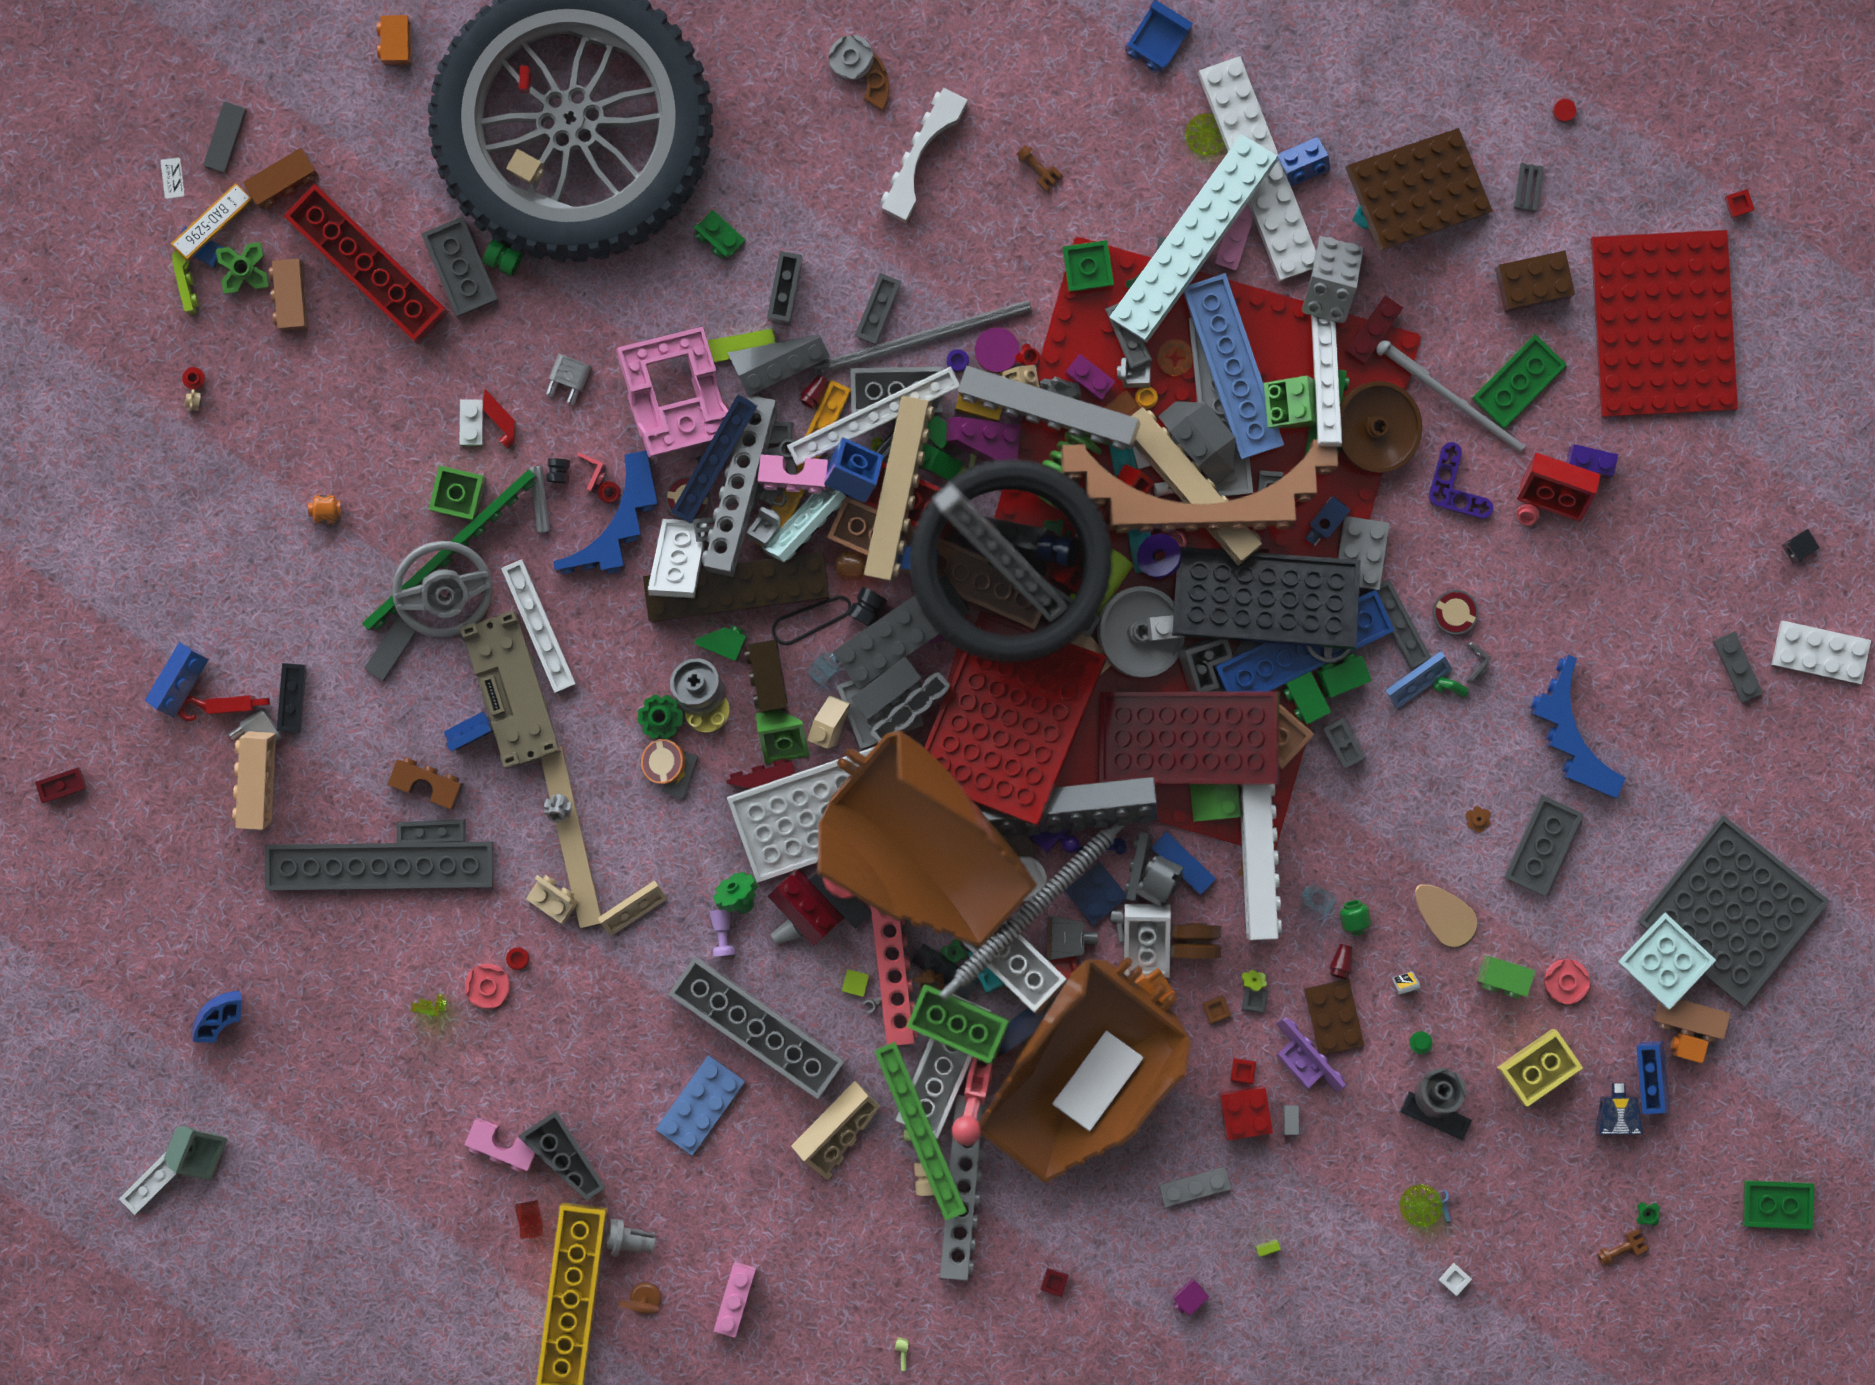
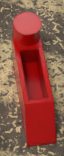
(501, 418)

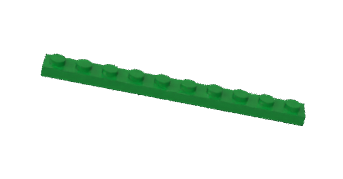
(443, 557)

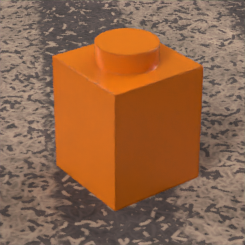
(1689, 1047)

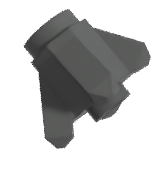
(1061, 387)

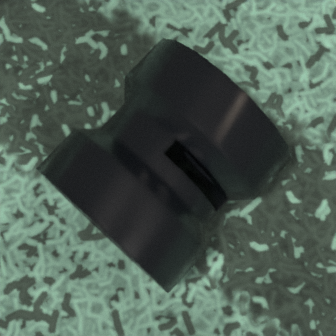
(561, 467)

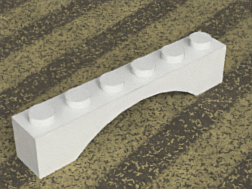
(945, 114)

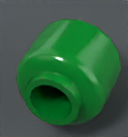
(1355, 917)

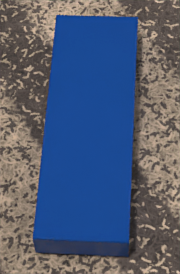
(1194, 873)

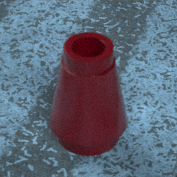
(814, 392)
(1341, 963)

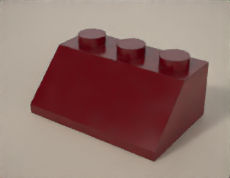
(805, 906)

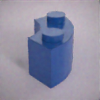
(215, 1016)

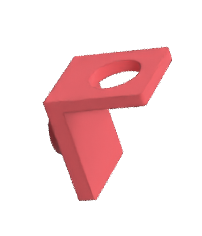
(598, 475)

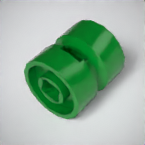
(500, 255)

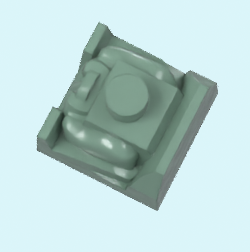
(194, 1152)

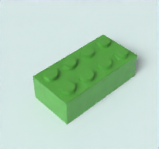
(959, 1024)

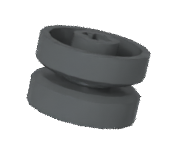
(697, 687)

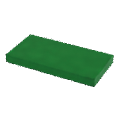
(1519, 381)

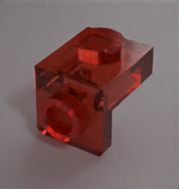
(529, 1219)

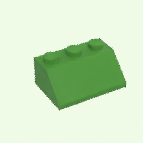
(1214, 801)

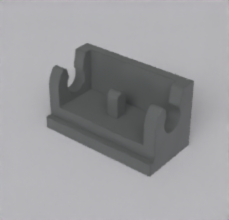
(1345, 742)

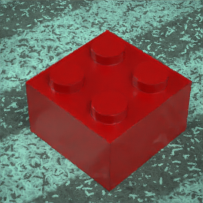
(1245, 1113)

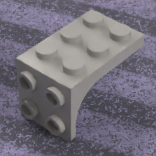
(1333, 279)

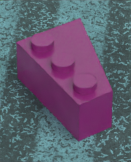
(984, 438)

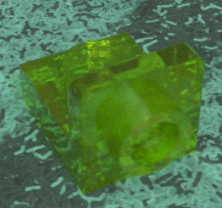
(425, 1006)

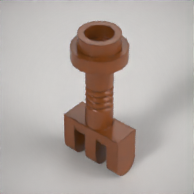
(1024, 153)
(1605, 1256)

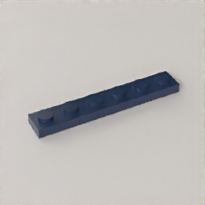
(714, 458)

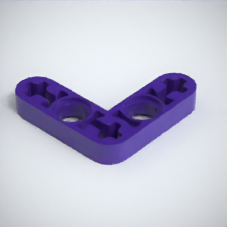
(1450, 494)

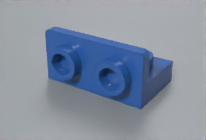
(468, 731)

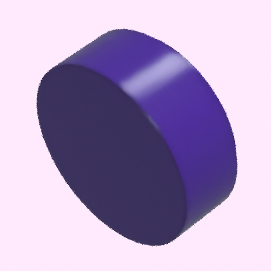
(957, 360)

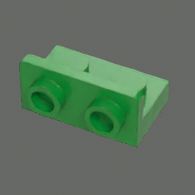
(719, 235)

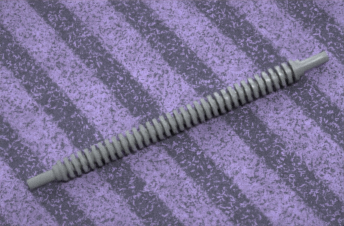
(1032, 910)

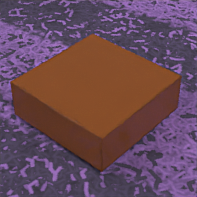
(1216, 1009)

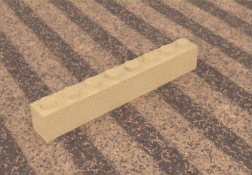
(1188, 482)
(898, 488)

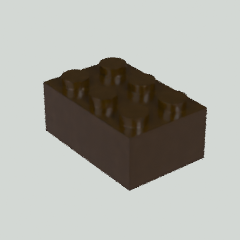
(767, 676)

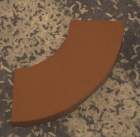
(877, 85)

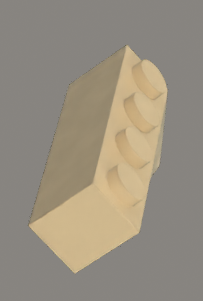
(836, 1129)

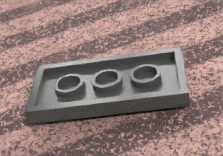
(459, 266)
(1543, 845)

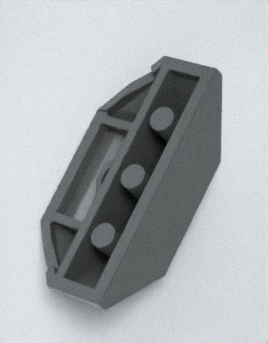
(1202, 437)

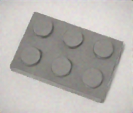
(1365, 542)

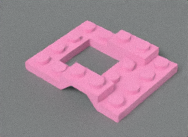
(679, 423)

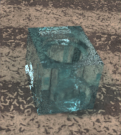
(824, 668)
(1328, 899)

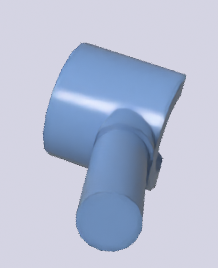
(1445, 1209)

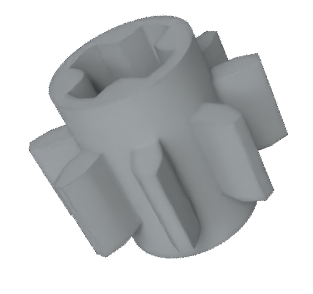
(557, 808)

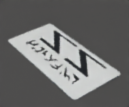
(172, 178)

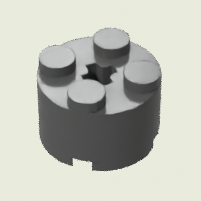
(1161, 880)
(1442, 1081)

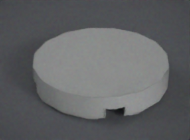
(851, 57)

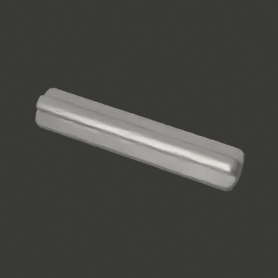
(539, 501)

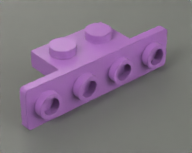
(1304, 1060)

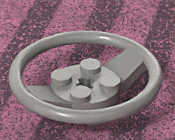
(428, 597)

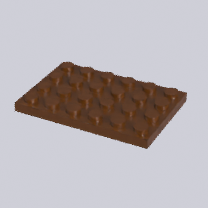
(1418, 189)

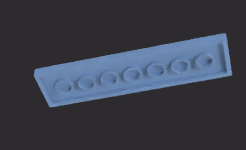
(1231, 365)

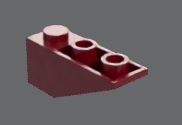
(761, 775)

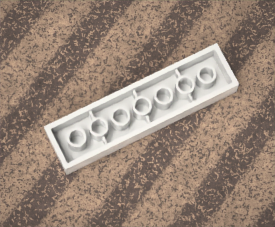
(1259, 861)

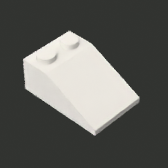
(1147, 937)

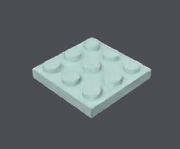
(1666, 961)

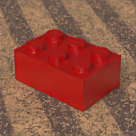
(1558, 487)

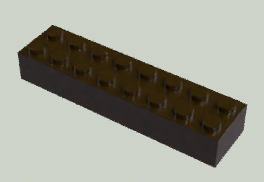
(753, 586)

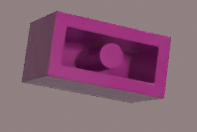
(1090, 378)

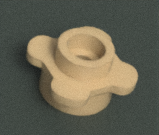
(192, 401)

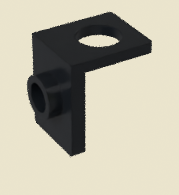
(1800, 546)

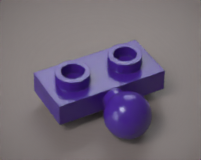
(1048, 840)

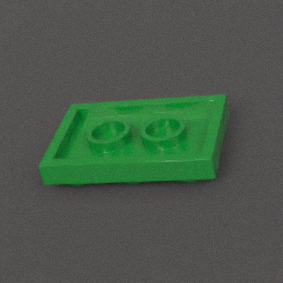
(1778, 1204)

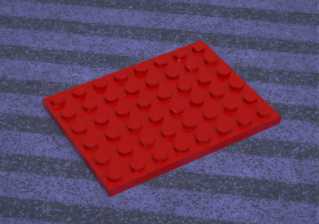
(1664, 323)
(1013, 722)

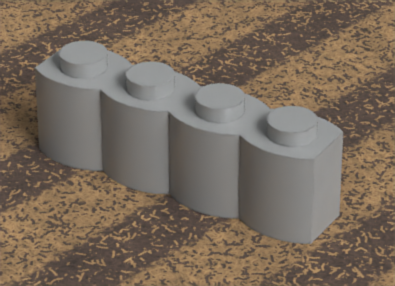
(915, 704)

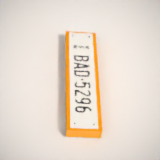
(211, 222)

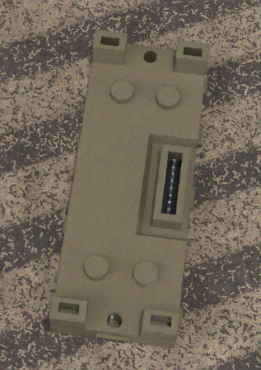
(510, 689)

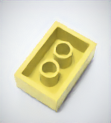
(1539, 1067)

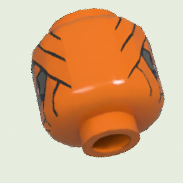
(324, 509)

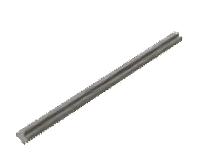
(920, 337)

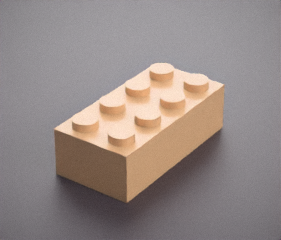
(255, 780)

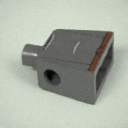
(1067, 937)

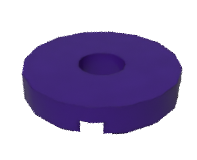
(1153, 545)

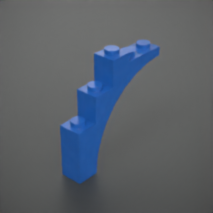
(606, 549)
(1556, 708)

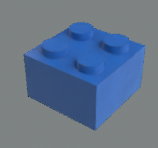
(853, 470)

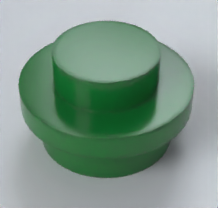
(1420, 1042)

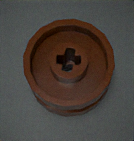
(1196, 941)

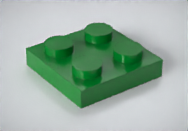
(1088, 266)

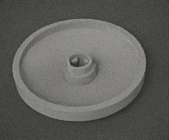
(1125, 636)

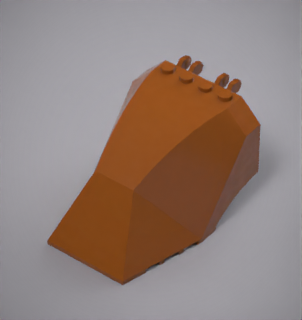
(1090, 1003)

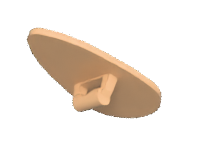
(1446, 915)

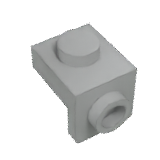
(1136, 378)
(764, 527)

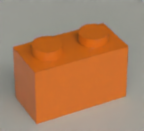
(395, 40)

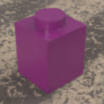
(1190, 1297)

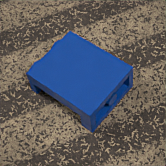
(1158, 37)

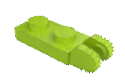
(184, 282)

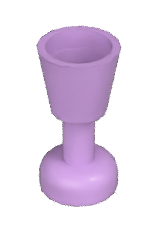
(721, 923)

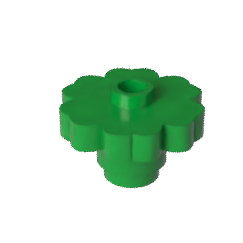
(648, 716)
(736, 893)

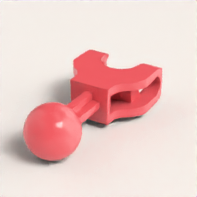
(966, 1128)

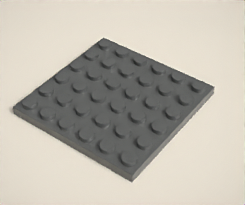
(1737, 907)

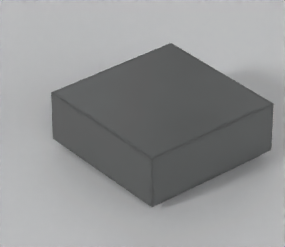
(1254, 1000)

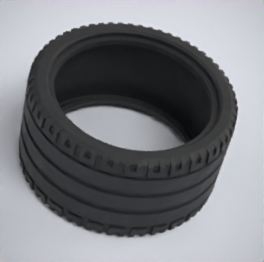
(1087, 524)

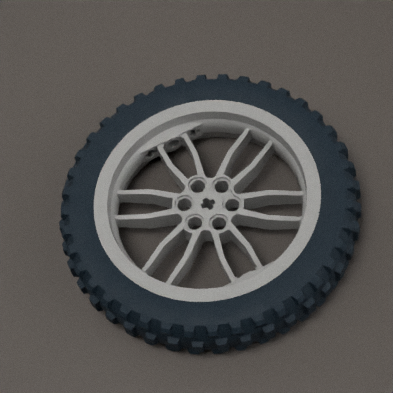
(541, 222)

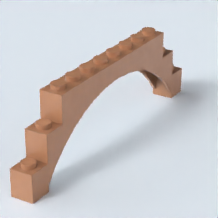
(1137, 510)

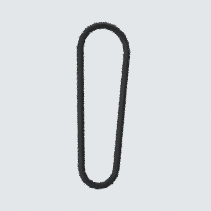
(805, 609)

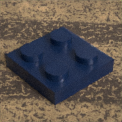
(1096, 893)

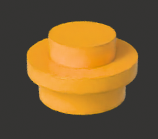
(1146, 397)

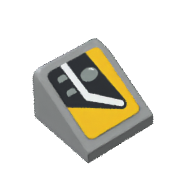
(1406, 983)

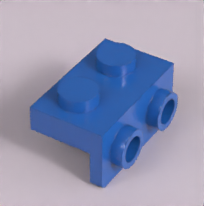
(1304, 161)

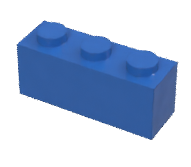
(176, 679)
(1653, 1077)

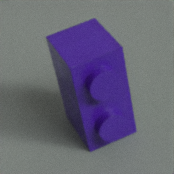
(1593, 460)

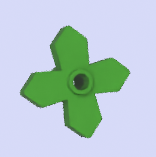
(250, 257)

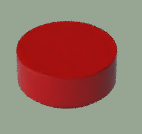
(1564, 110)
(517, 958)

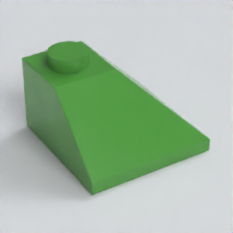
(781, 736)

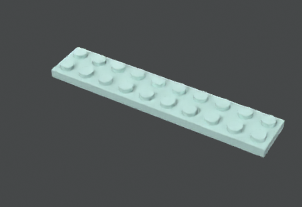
(1194, 238)

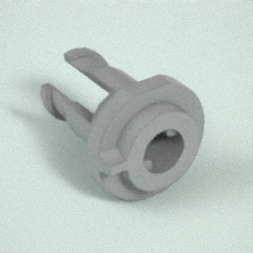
(628, 1239)

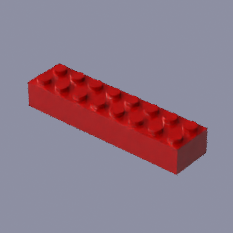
(366, 263)

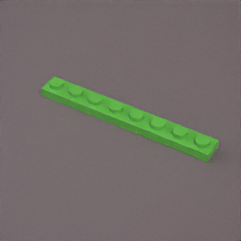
(920, 1131)

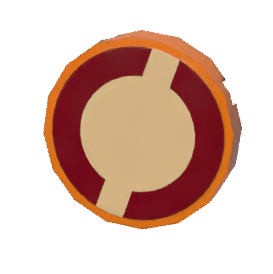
(663, 761)

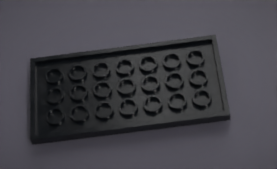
(1267, 598)

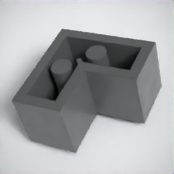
(1198, 663)

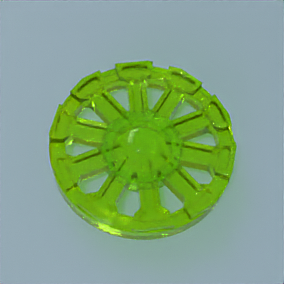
(1205, 134)
(1421, 1205)

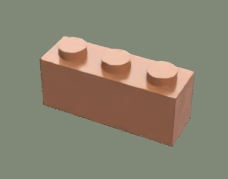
(289, 294)
(1693, 1019)

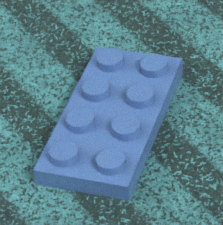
(700, 1105)

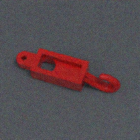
(223, 705)

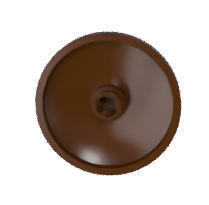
(1379, 426)

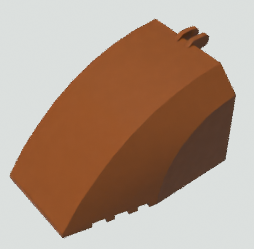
(918, 844)

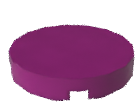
(996, 350)

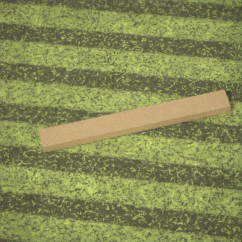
(572, 842)

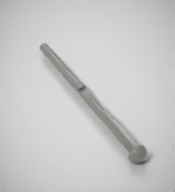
(1423, 375)

